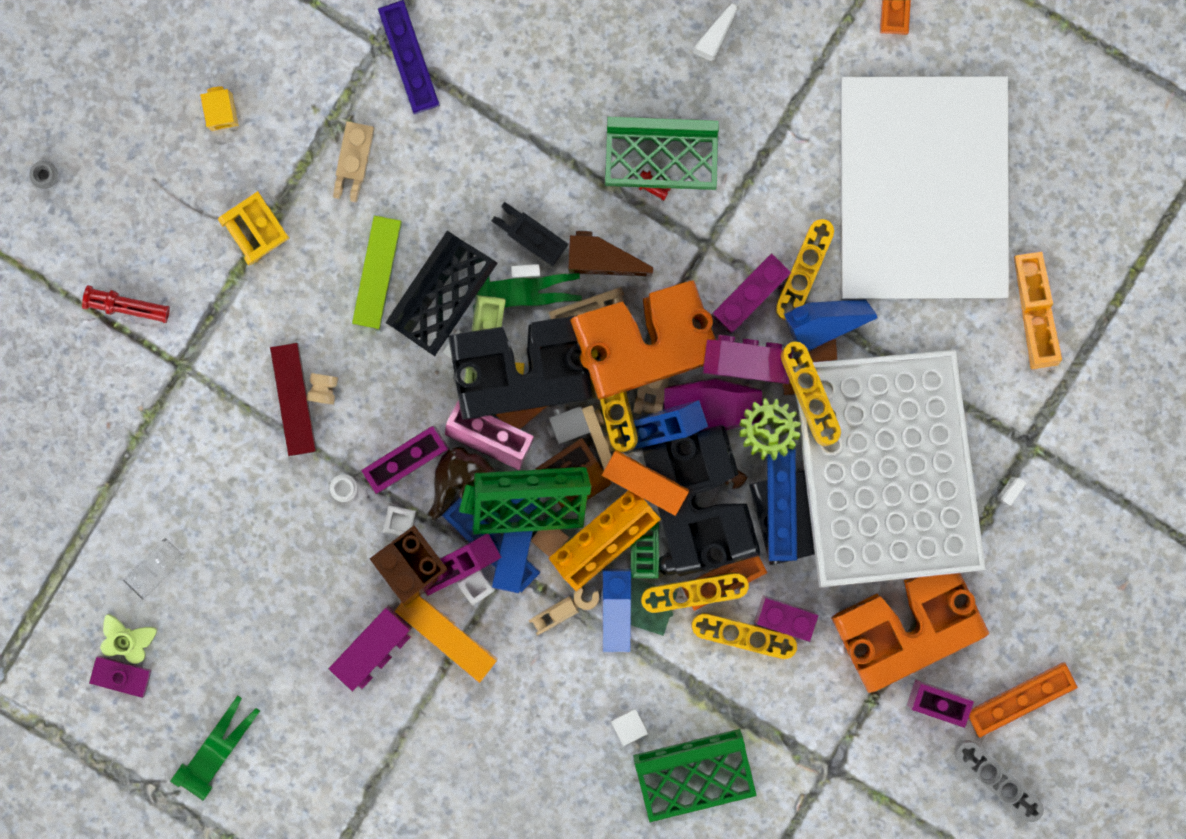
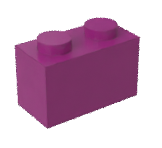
(786, 618)
(940, 703)

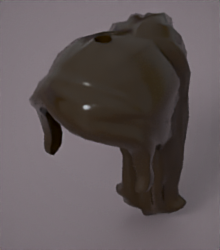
(452, 474)

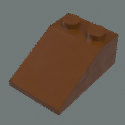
(598, 257)

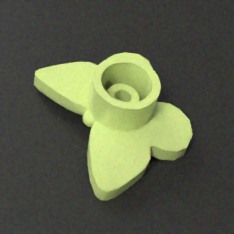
(126, 641)

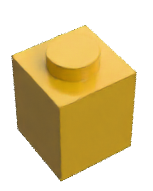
(219, 108)

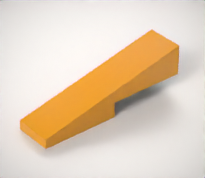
(1037, 311)
(448, 637)

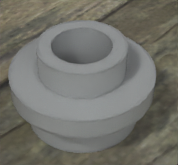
(36, 171)

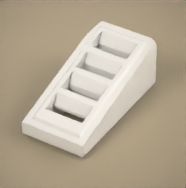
(711, 41)

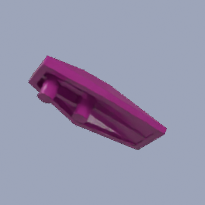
(720, 400)

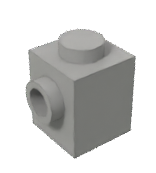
(567, 424)

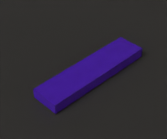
(408, 57)

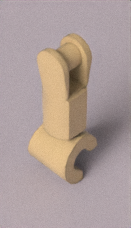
(565, 609)

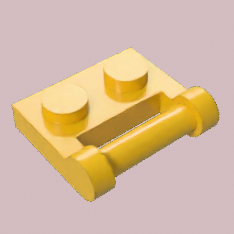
(260, 222)

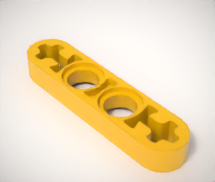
(803, 269)
(805, 395)
(614, 435)
(695, 597)
(743, 639)

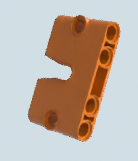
(625, 356)
(898, 653)

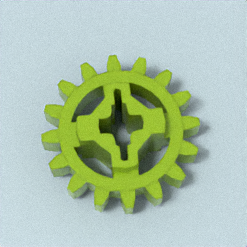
(781, 427)

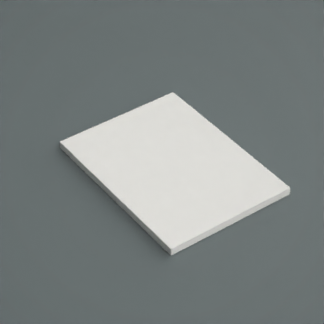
(924, 188)
(900, 478)

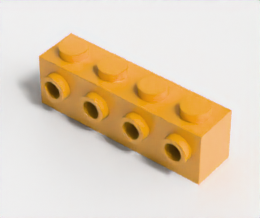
(604, 539)

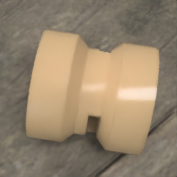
(322, 388)

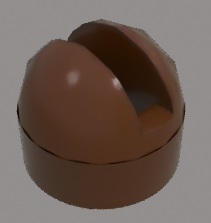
(738, 480)

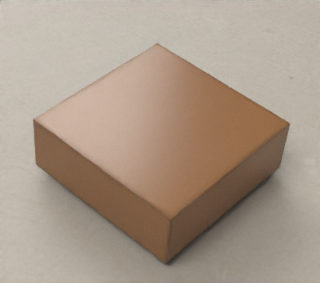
(549, 540)

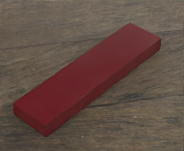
(293, 399)

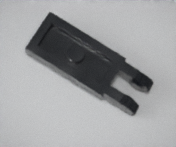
(532, 235)

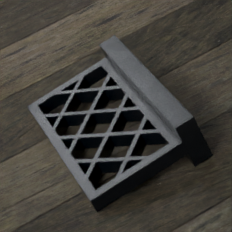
(430, 284)

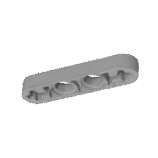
(998, 781)

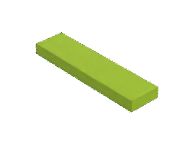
(376, 272)

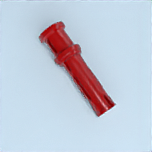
(112, 302)

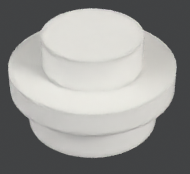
(343, 488)

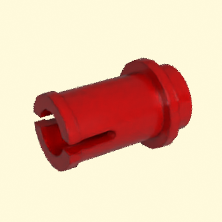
(658, 192)

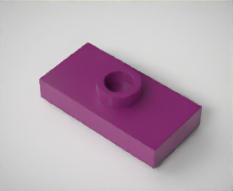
(120, 676)

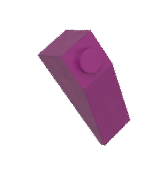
(466, 561)

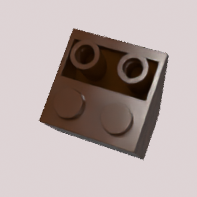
(579, 456)
(409, 565)

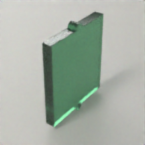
(644, 619)

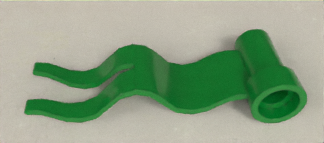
(525, 290)
(212, 754)

